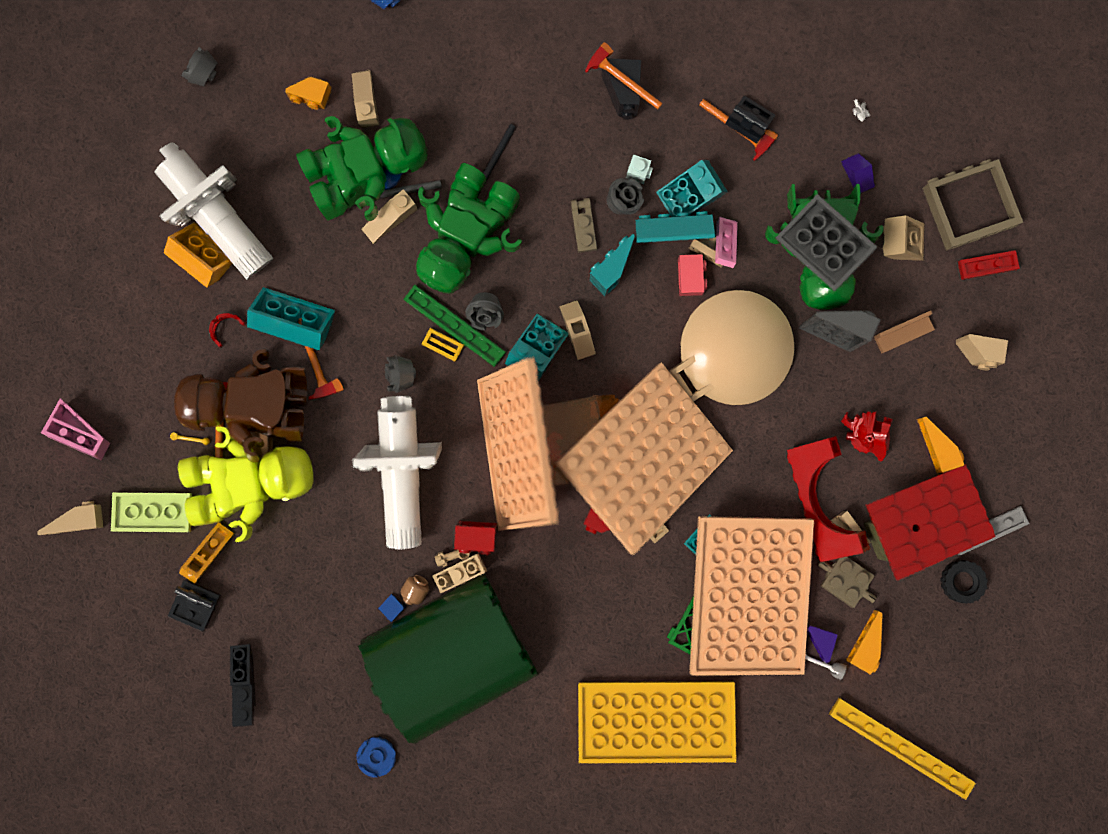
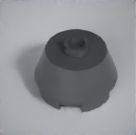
(200, 68)
(624, 196)
(484, 311)
(399, 373)

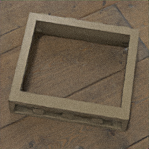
(939, 214)

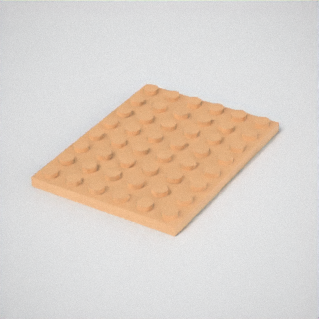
(517, 447)
(644, 458)
(751, 596)

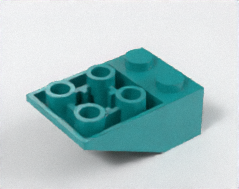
(692, 189)
(606, 275)
(538, 341)

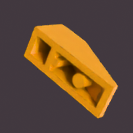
(942, 450)
(206, 553)
(868, 646)

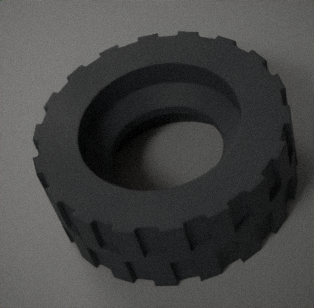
(977, 574)

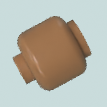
(414, 590)

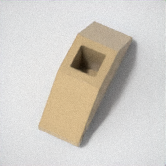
(578, 330)
(459, 573)

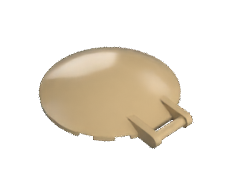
(735, 348)

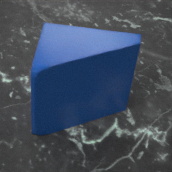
(391, 607)

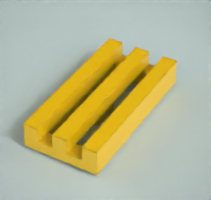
(428, 337)

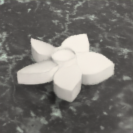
(860, 110)

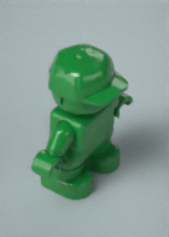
(357, 165)
(464, 229)
(812, 288)

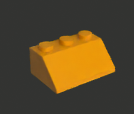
(197, 254)

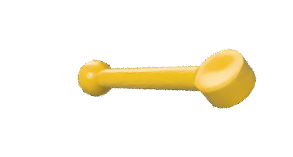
(174, 436)

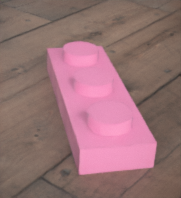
(726, 242)

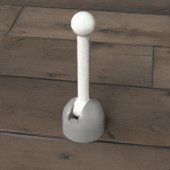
(837, 669)

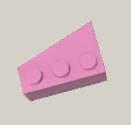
(73, 431)

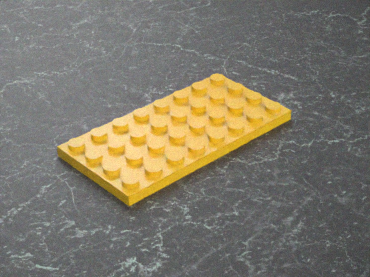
(656, 722)

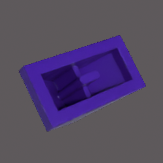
(859, 172)
(823, 642)

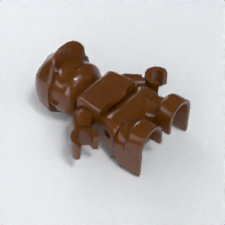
(248, 406)

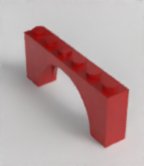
(830, 540)

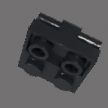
(750, 119)
(194, 605)

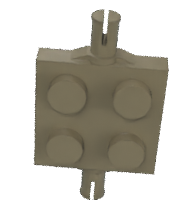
(847, 581)

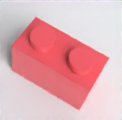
(691, 275)

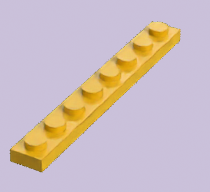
(902, 748)

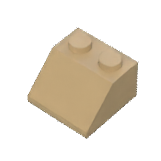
(903, 238)
(983, 351)

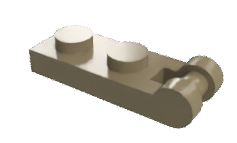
(583, 226)

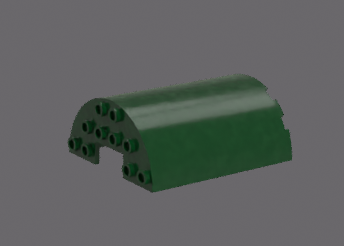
(445, 660)

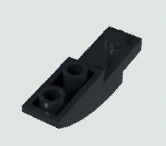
(242, 685)

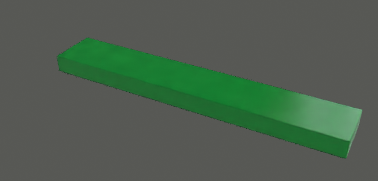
(454, 325)

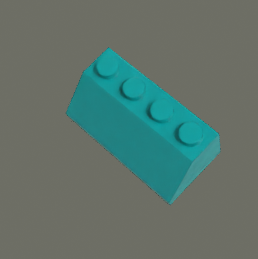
(674, 228)
(280, 315)

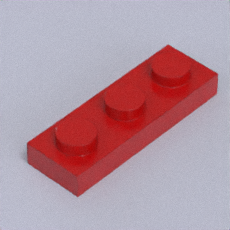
(988, 265)

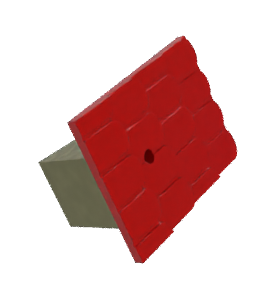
(928, 522)

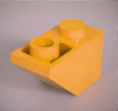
(310, 91)

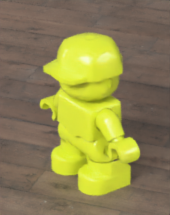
(242, 483)

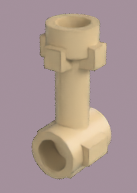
(442, 559)

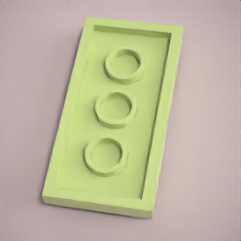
(149, 512)

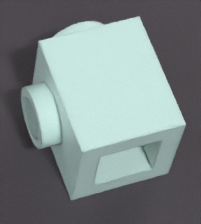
(639, 169)

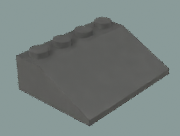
(826, 243)
(844, 328)

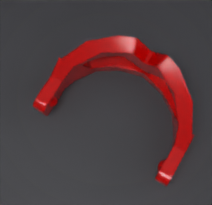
(213, 324)

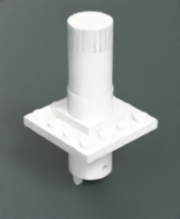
(205, 203)
(399, 463)

